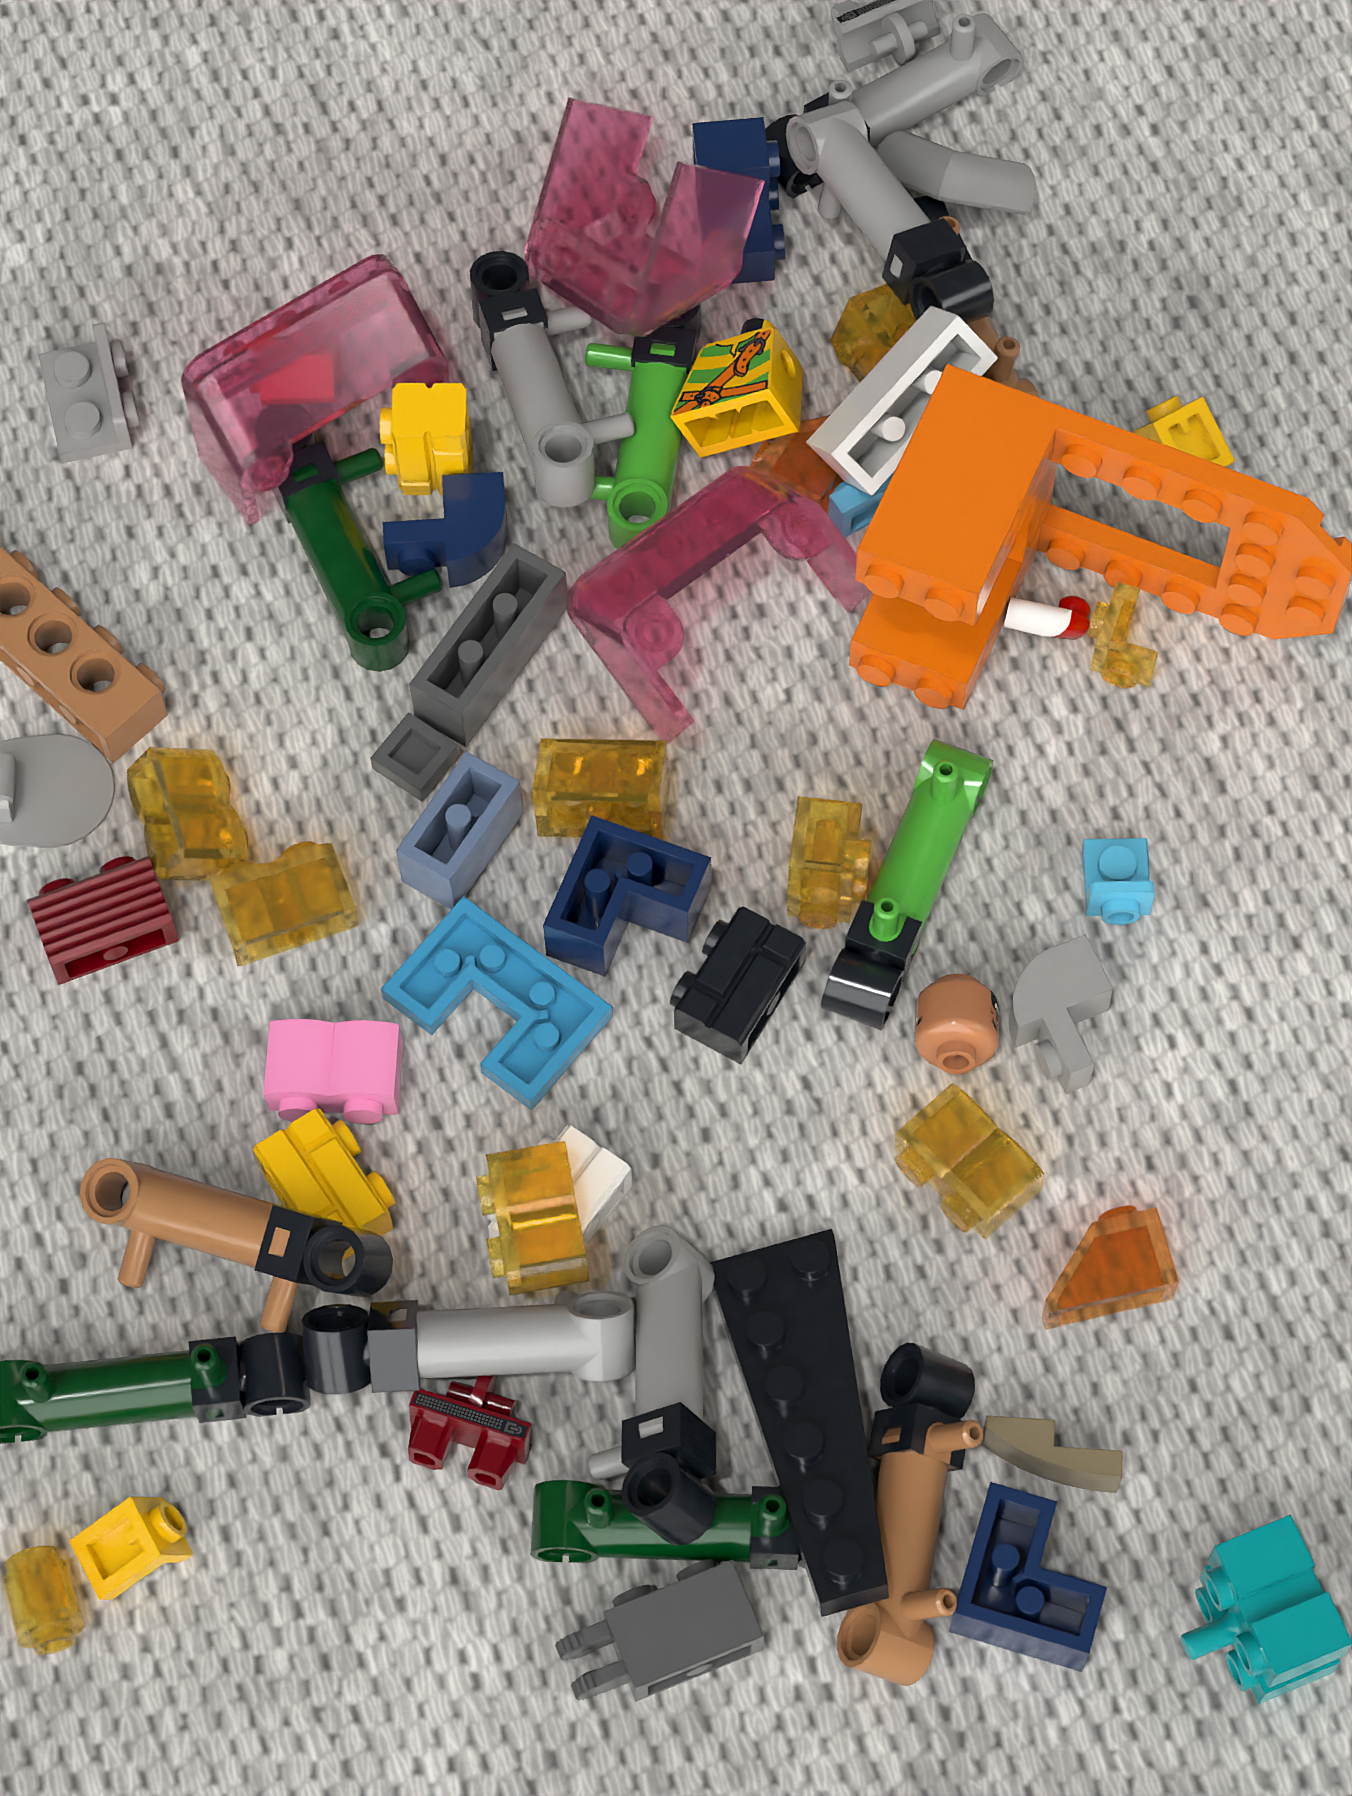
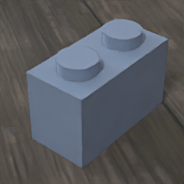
(460, 830)

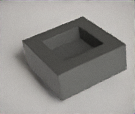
(415, 756)

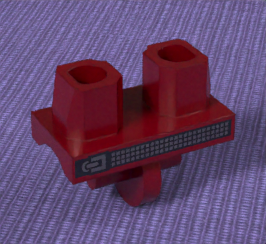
(472, 1419)

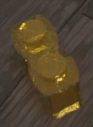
(186, 813)
(283, 902)
(967, 1162)
(536, 1218)

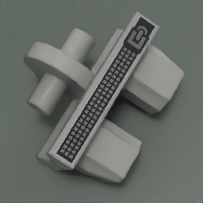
(881, 29)

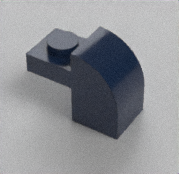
(464, 541)

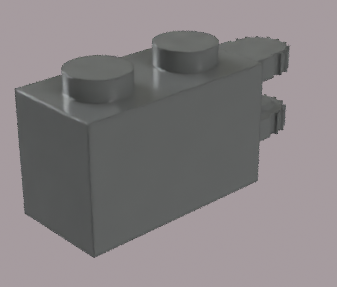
(669, 1633)

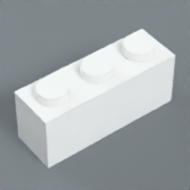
(879, 416)

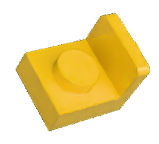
(1188, 429)
(131, 1544)

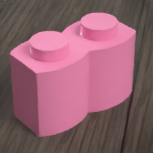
(334, 1067)

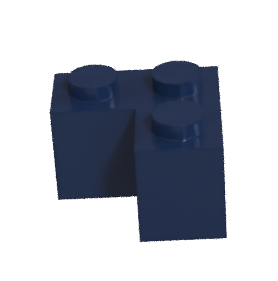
(743, 149)
(622, 880)
(1014, 1600)

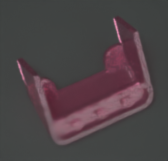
(595, 216)
(303, 371)
(624, 597)

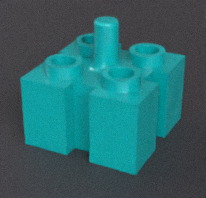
(1270, 1609)

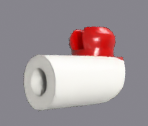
(1062, 622)

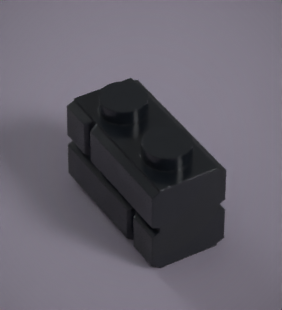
(738, 983)

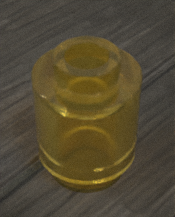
(42, 1600)

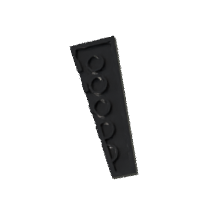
(799, 1374)

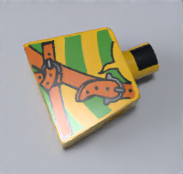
(741, 391)

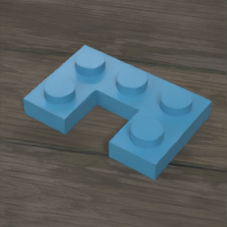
(551, 1008)

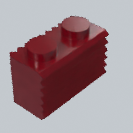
(102, 918)

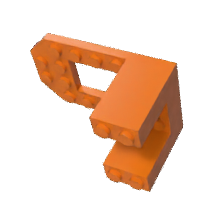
(978, 506)

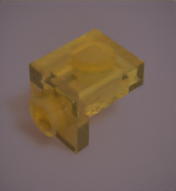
(1113, 657)

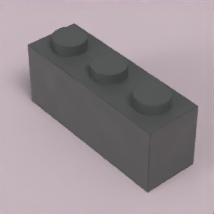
(489, 645)

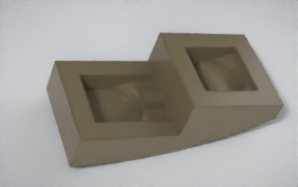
(1030, 1446)

